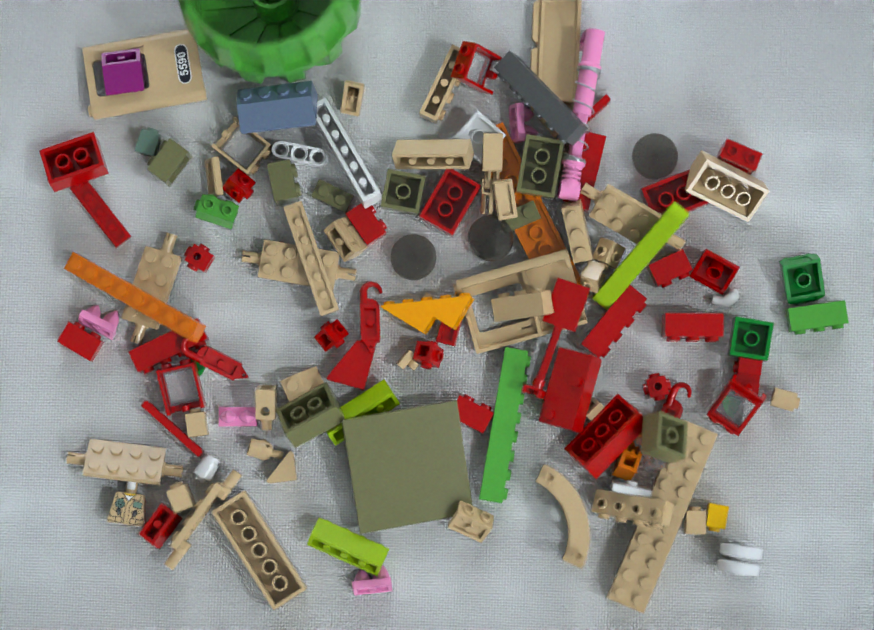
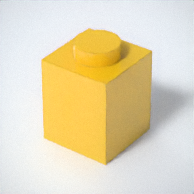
(716, 517)

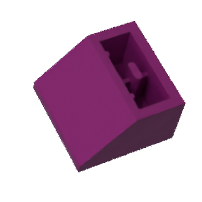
(123, 71)

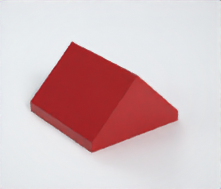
(714, 271)

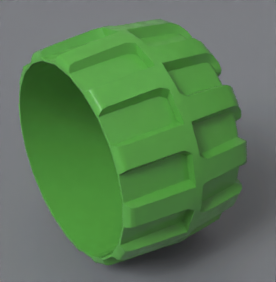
(271, 35)

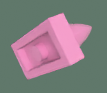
(517, 117)
(91, 319)
(237, 416)
(379, 584)

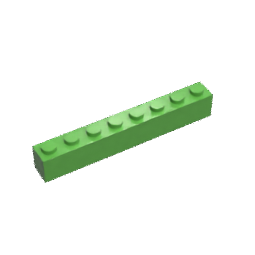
(503, 425)

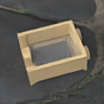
(242, 150)

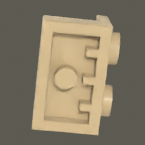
(471, 522)

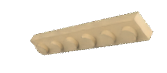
(311, 258)

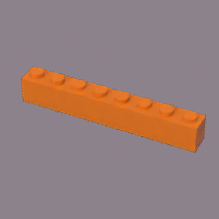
(135, 297)

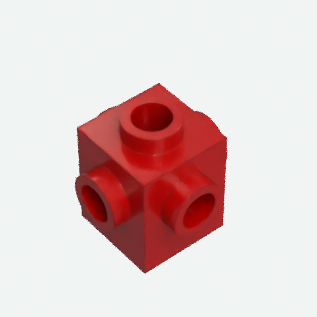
(239, 186)
(204, 262)
(331, 335)
(428, 354)
(649, 389)

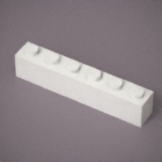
(346, 155)

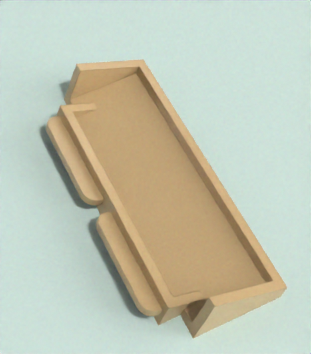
(557, 45)

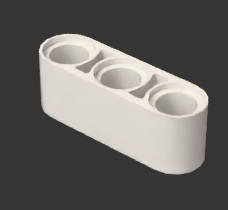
(291, 148)

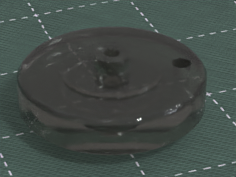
(654, 156)
(490, 238)
(413, 257)

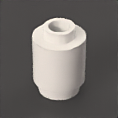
(206, 468)

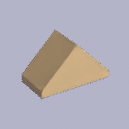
(352, 98)
(285, 471)

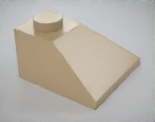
(301, 383)

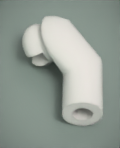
(727, 300)

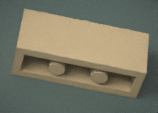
(577, 231)
(522, 304)

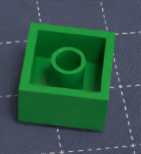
(750, 338)

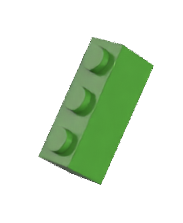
(817, 317)

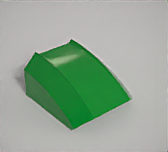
(802, 278)

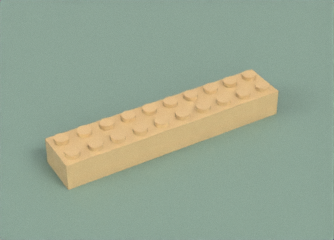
(651, 546)

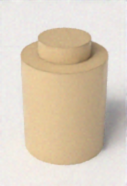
(784, 399)

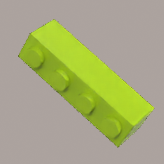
(372, 401)
(348, 546)

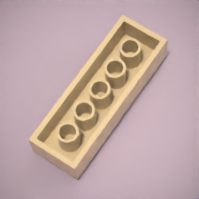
(259, 550)

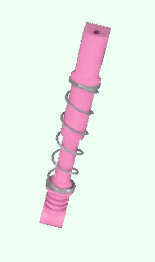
(589, 69)

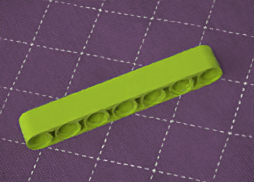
(641, 255)

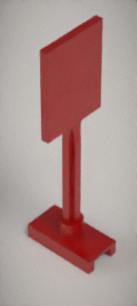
(568, 305)

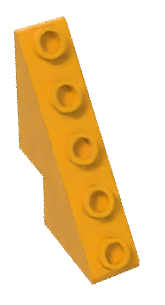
(424, 313)

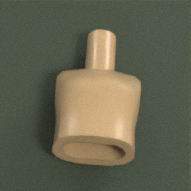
(262, 450)

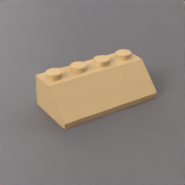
(725, 186)

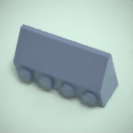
(277, 107)

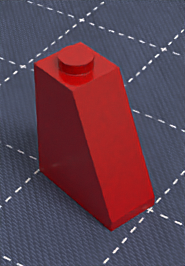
(353, 367)

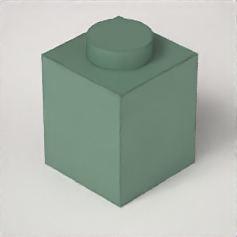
(148, 142)

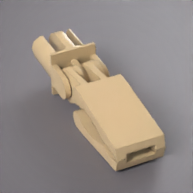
(491, 162)

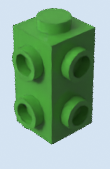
(216, 211)

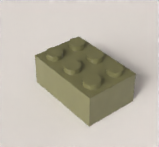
(540, 166)
(310, 414)

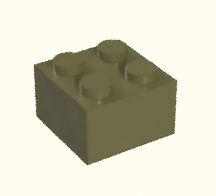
(169, 162)
(283, 182)
(403, 192)
(664, 437)

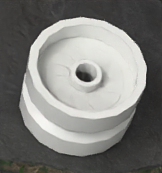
(739, 560)

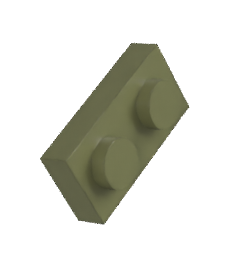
(332, 196)
(526, 214)

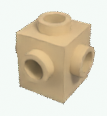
(608, 253)

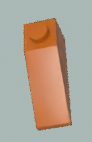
(628, 462)

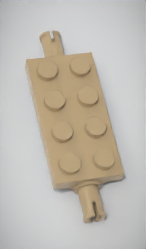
(624, 214)
(283, 263)
(156, 277)
(125, 462)
(180, 538)

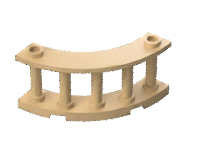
(574, 512)

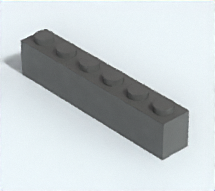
(541, 98)

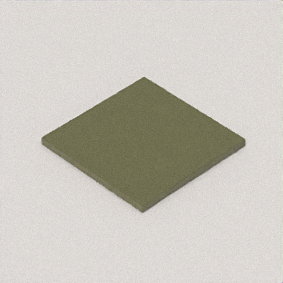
(407, 465)

